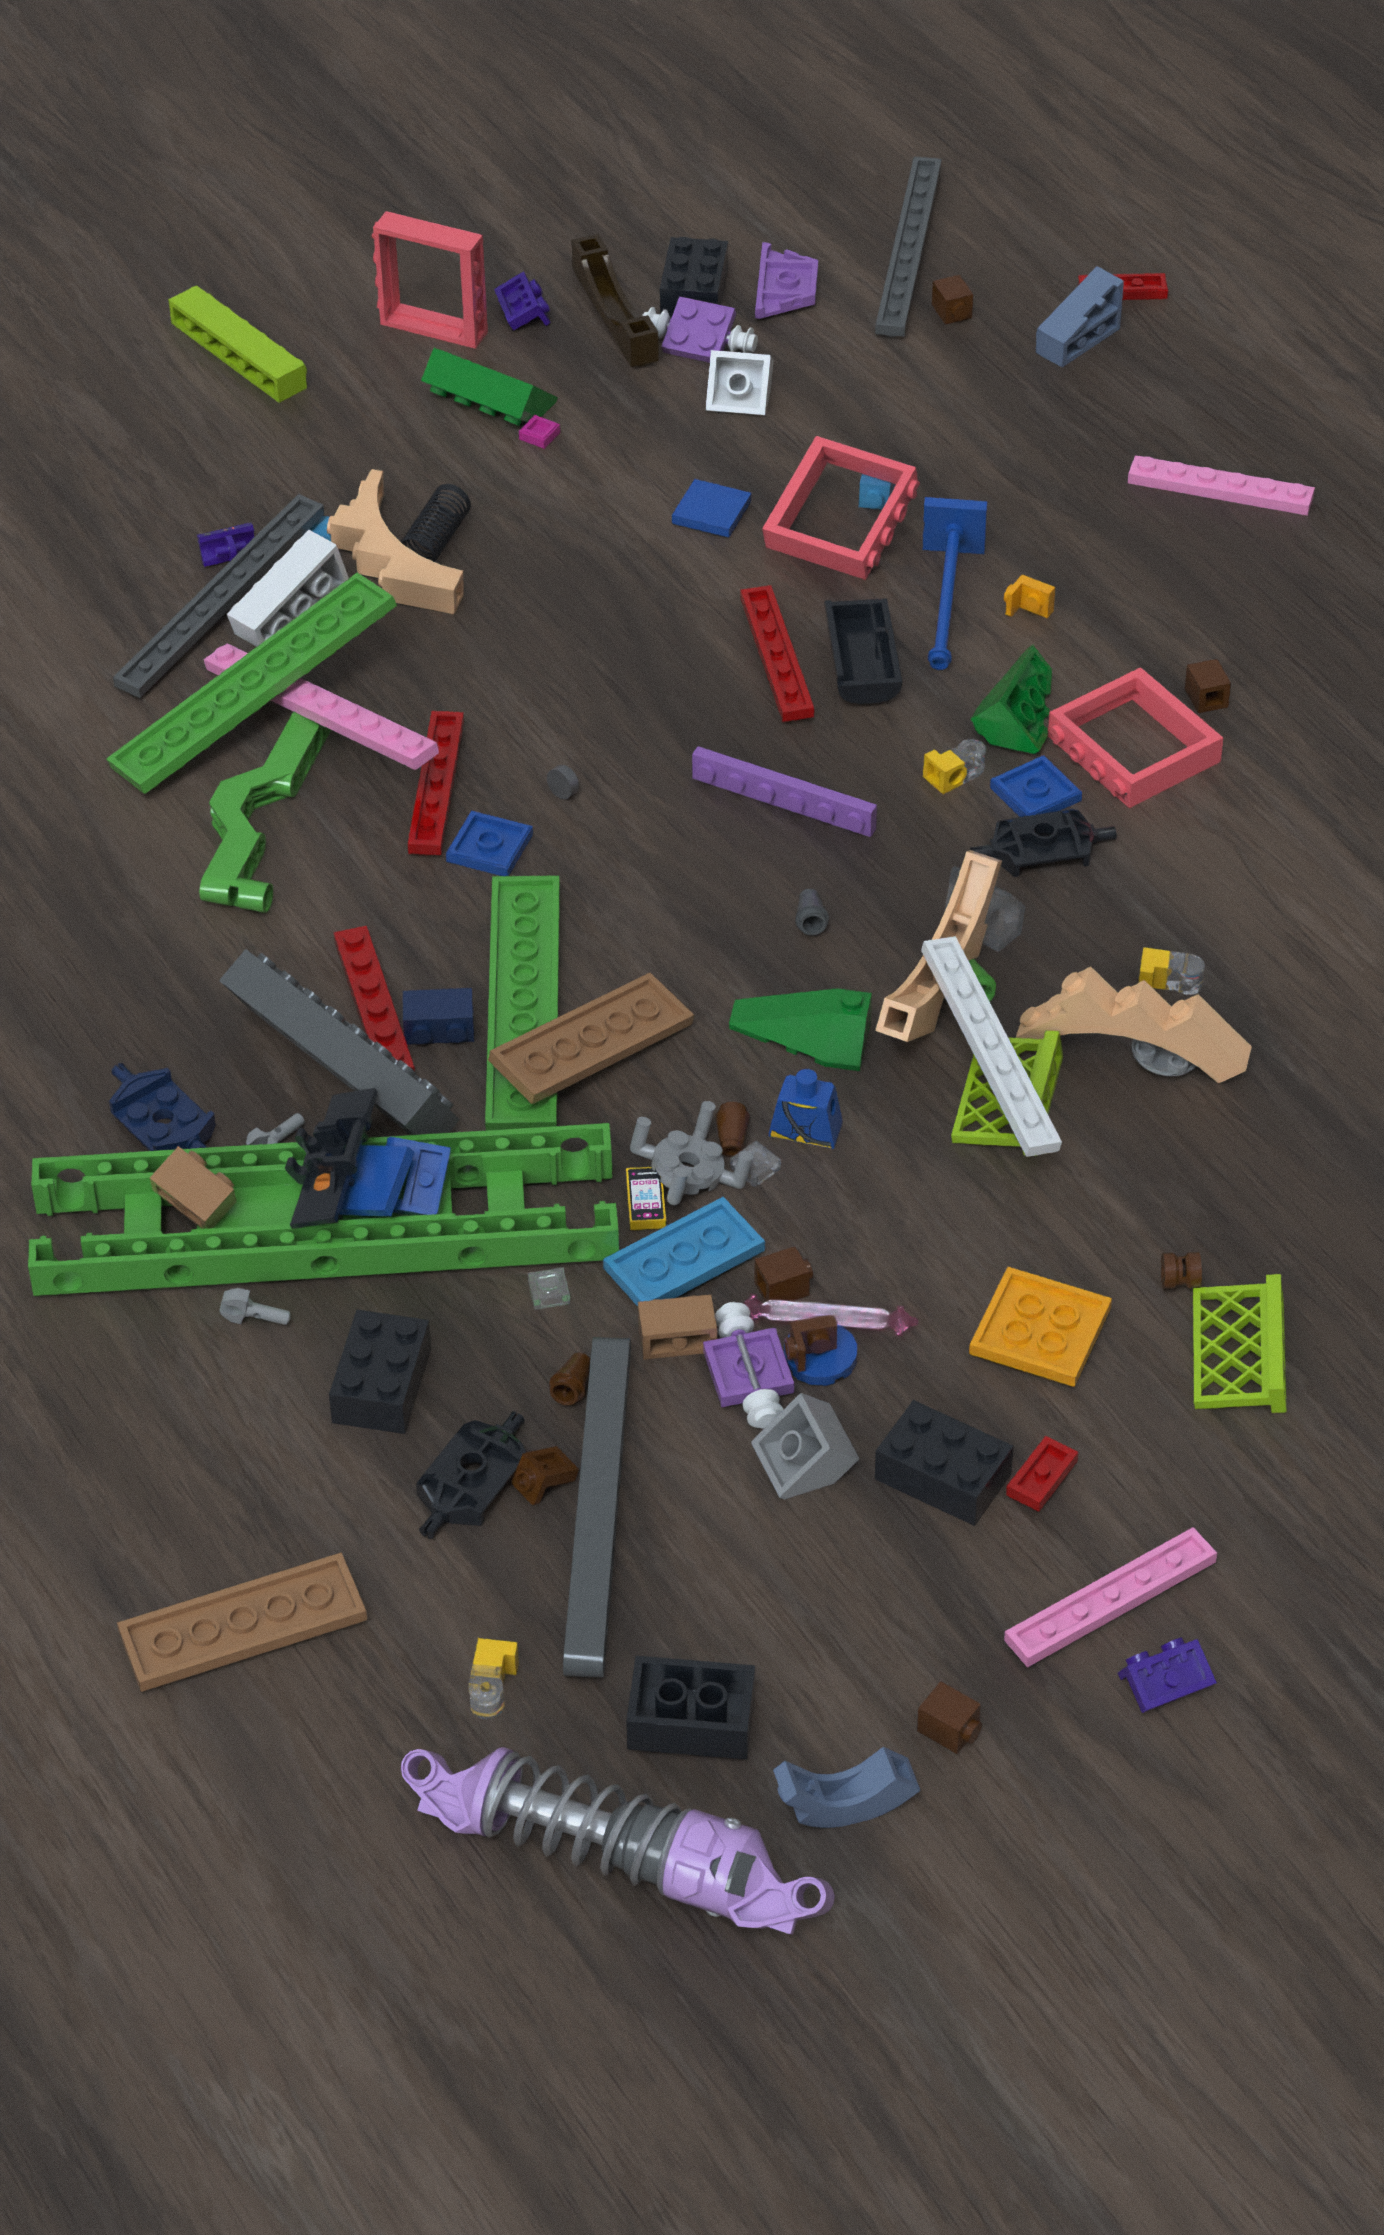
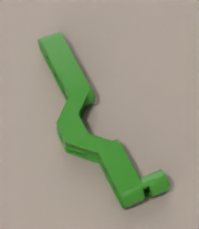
(242, 848)

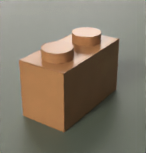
(194, 1188)
(676, 1326)

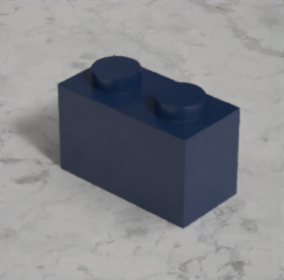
(438, 1016)

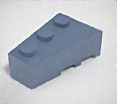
(1082, 318)

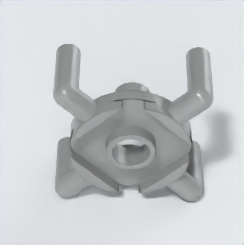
(693, 1149)

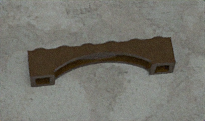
(633, 334)

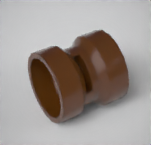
(1181, 1270)

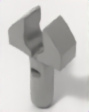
(278, 1134)
(238, 1305)

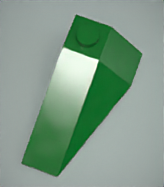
(1016, 706)
(820, 1023)

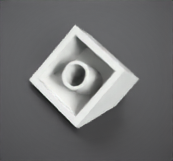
(739, 382)

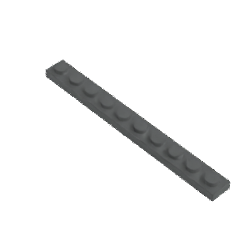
(908, 247)
(218, 596)

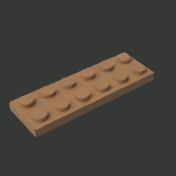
(590, 1038)
(241, 1621)

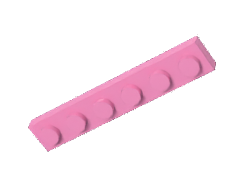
(1221, 485)
(1110, 1597)

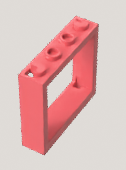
(394, 314)
(855, 563)
(1202, 741)

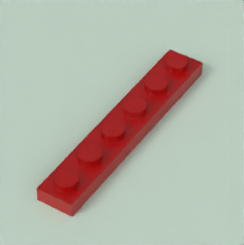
(777, 653)
(436, 785)
(371, 991)

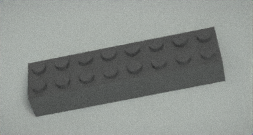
(338, 1045)

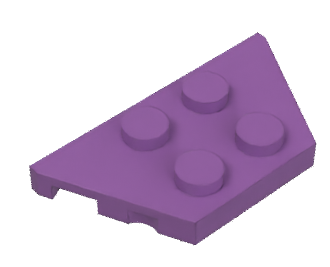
(785, 282)

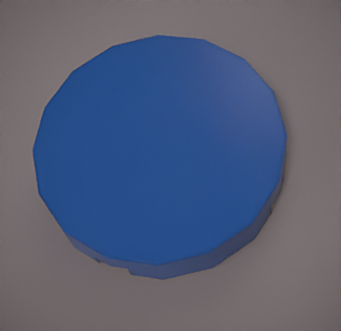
(829, 1365)

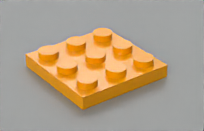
(1040, 1326)

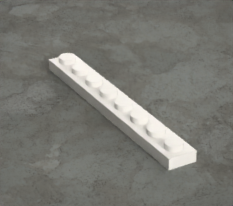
(991, 1047)

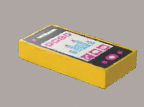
(645, 1199)

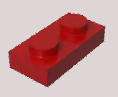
(1042, 1473)

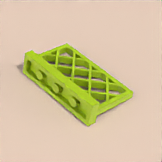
(1043, 1074)
(1271, 1350)

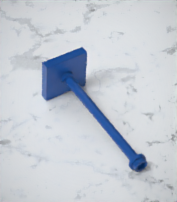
(951, 528)

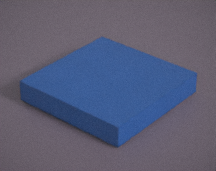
(711, 508)
(1036, 788)
(489, 844)
(377, 1180)

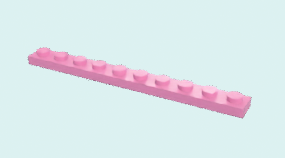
(341, 715)

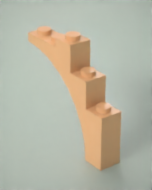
(381, 555)
(917, 1002)
(1140, 1013)

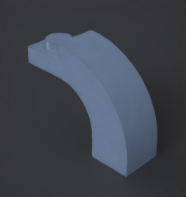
(850, 1795)

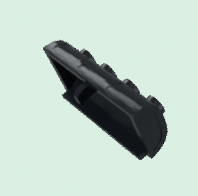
(863, 650)

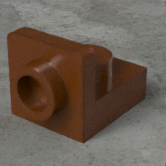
(809, 1337)
(541, 1470)

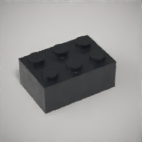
(694, 271)
(380, 1371)
(943, 1462)
(691, 1707)

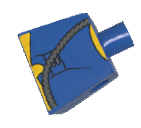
(807, 1111)

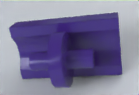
(224, 544)

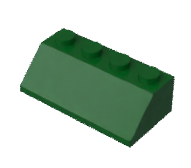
(486, 387)

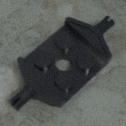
(1068, 838)
(463, 1494)

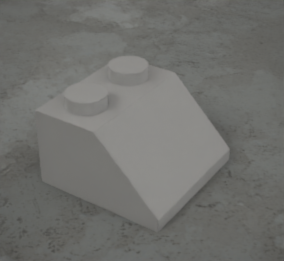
(804, 1447)

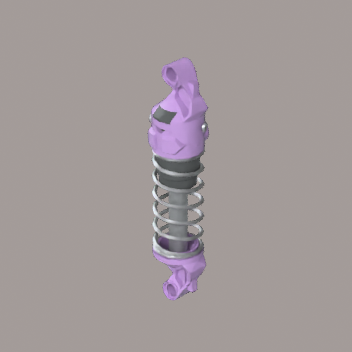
(684, 1853)

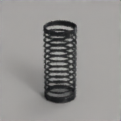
(433, 502)

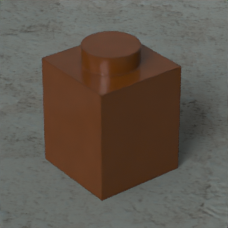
(952, 299)
(1207, 686)
(783, 1275)
(949, 1718)

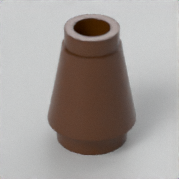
(732, 1127)
(570, 1381)

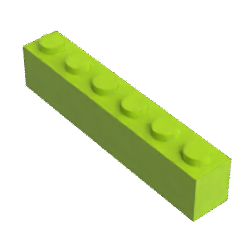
(238, 344)

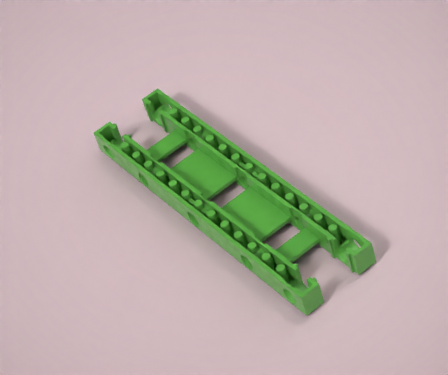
(256, 1235)

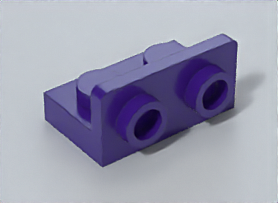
(522, 301)
(1168, 1675)

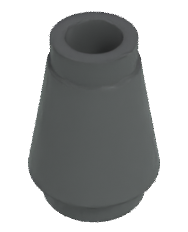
(811, 913)

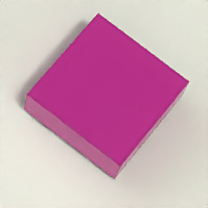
(539, 431)

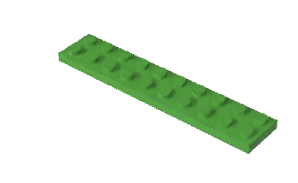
(251, 682)
(521, 987)

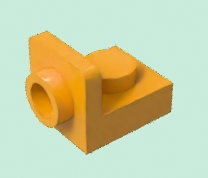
(1031, 596)

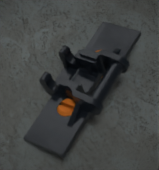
(330, 1157)

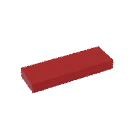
(1141, 286)

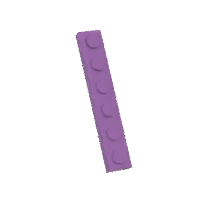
(784, 791)

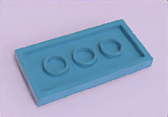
(684, 1253)

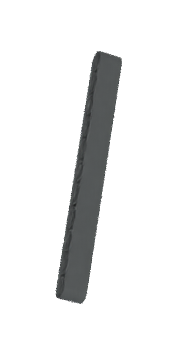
(597, 1509)

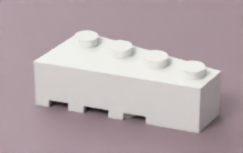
(288, 588)

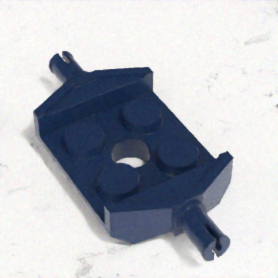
(153, 1097)

